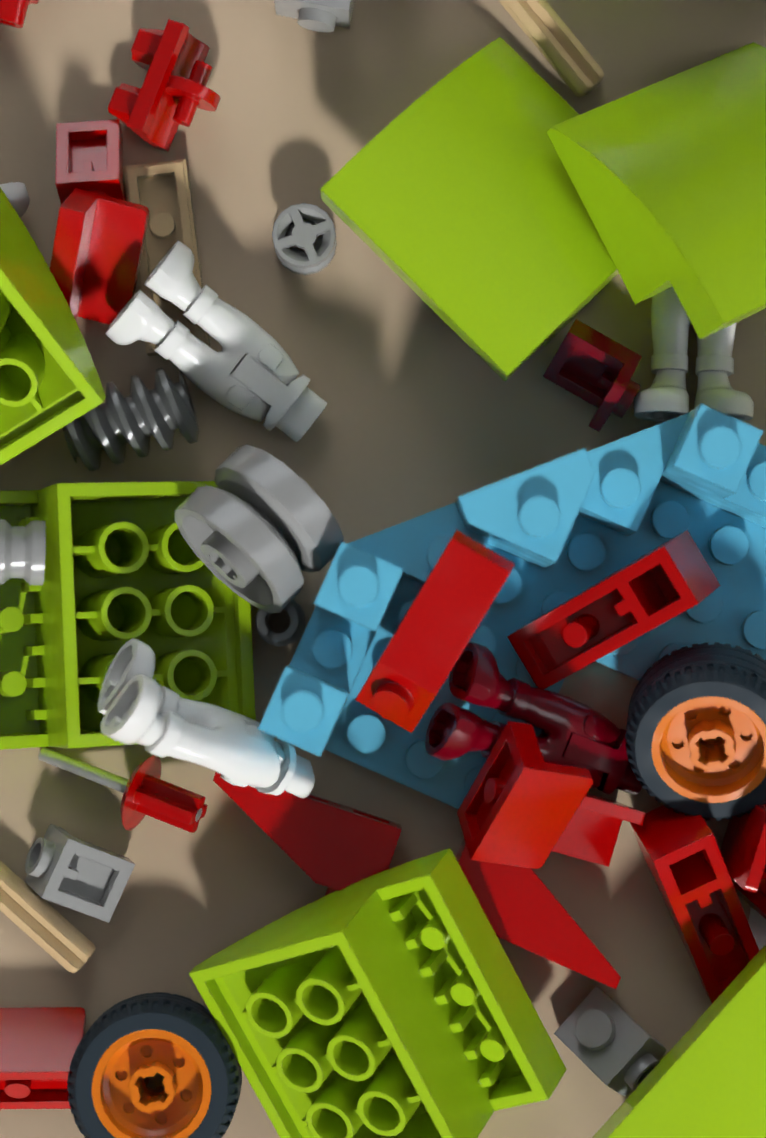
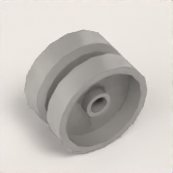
(259, 528)

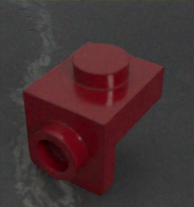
(595, 371)

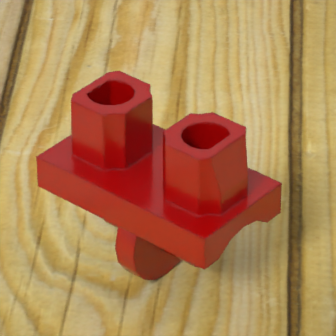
(171, 86)

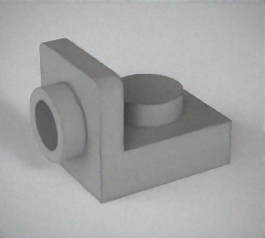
(77, 873)

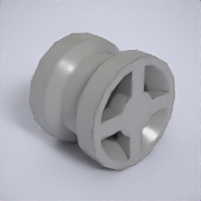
(300, 227)
(23, 552)

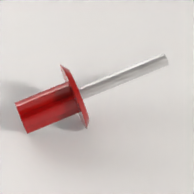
(142, 793)

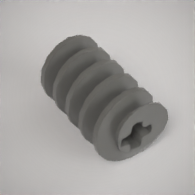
(133, 421)

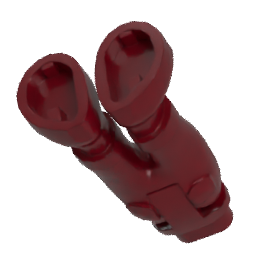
(569, 729)

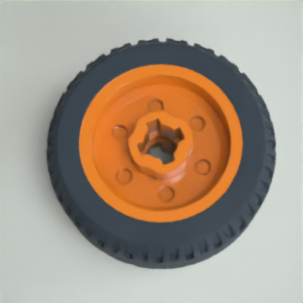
(701, 731)
(147, 1037)

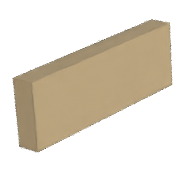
(167, 195)

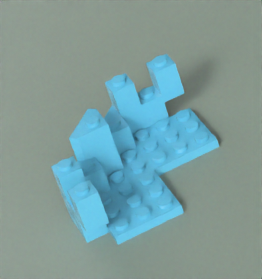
(564, 533)

